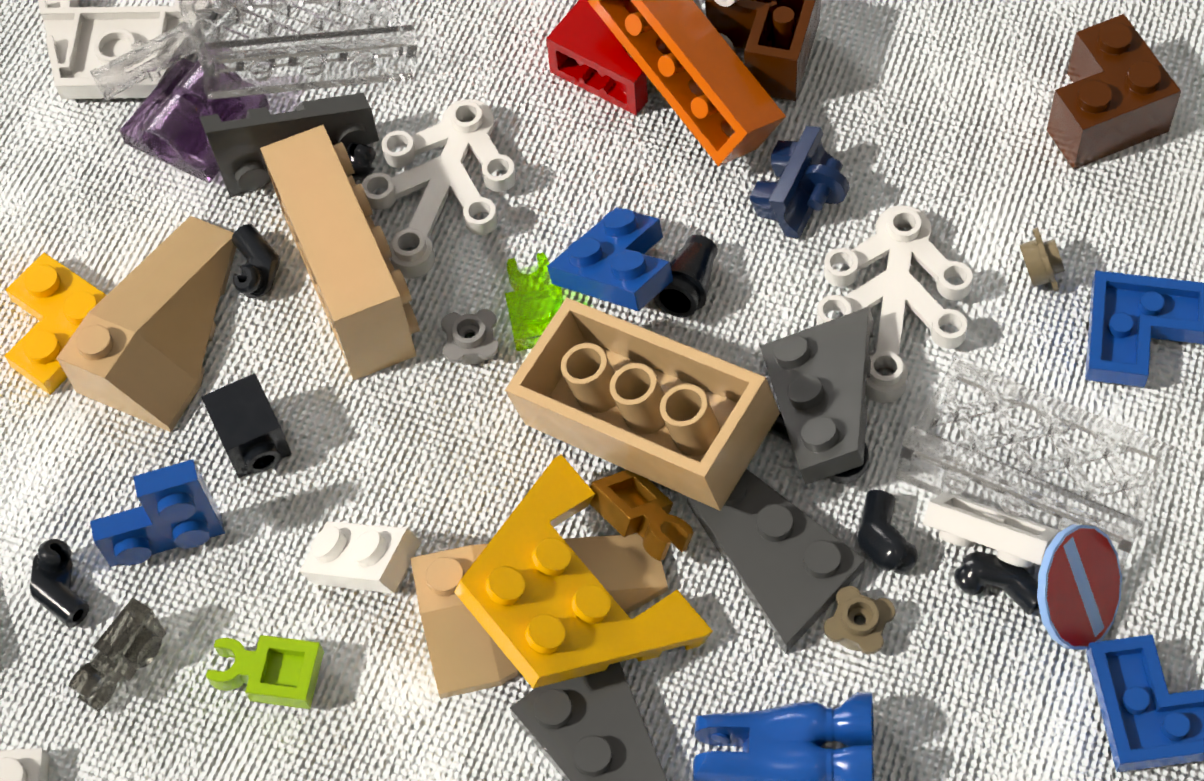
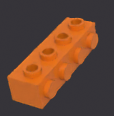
(695, 73)

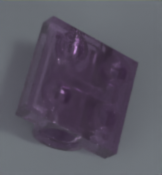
(170, 124)

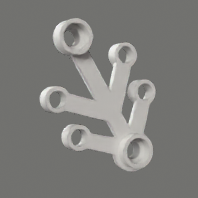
(440, 177)
(895, 289)

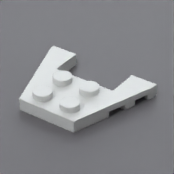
(94, 36)

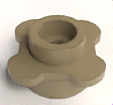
(1042, 260)
(859, 637)

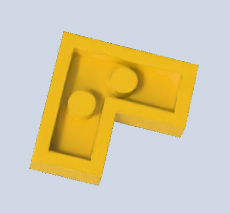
(60, 304)

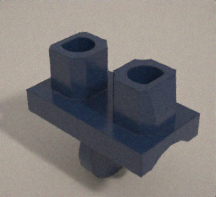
(805, 184)

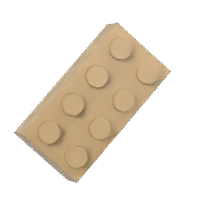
(343, 251)
(644, 402)

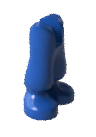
(788, 743)

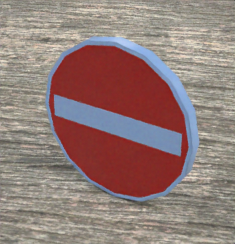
(1079, 586)

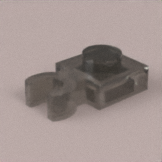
(122, 649)

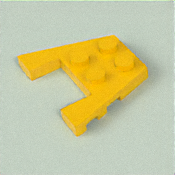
(550, 607)

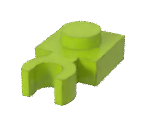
(276, 673)

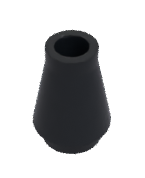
(691, 277)

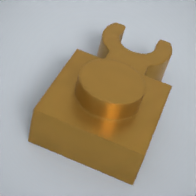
(638, 506)

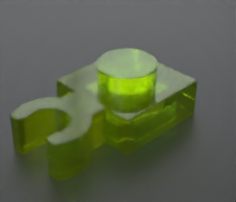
(531, 303)

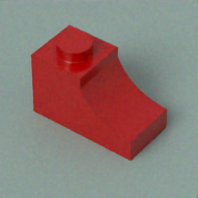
(594, 59)

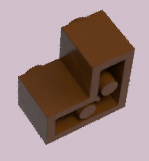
(774, 37)
(1115, 95)

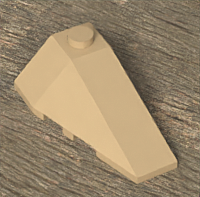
(151, 332)
(462, 650)

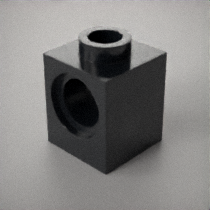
(247, 426)

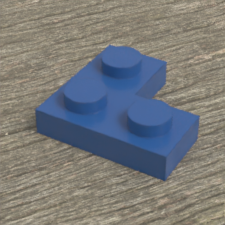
(612, 261)
(1130, 312)
(173, 514)
(1138, 713)

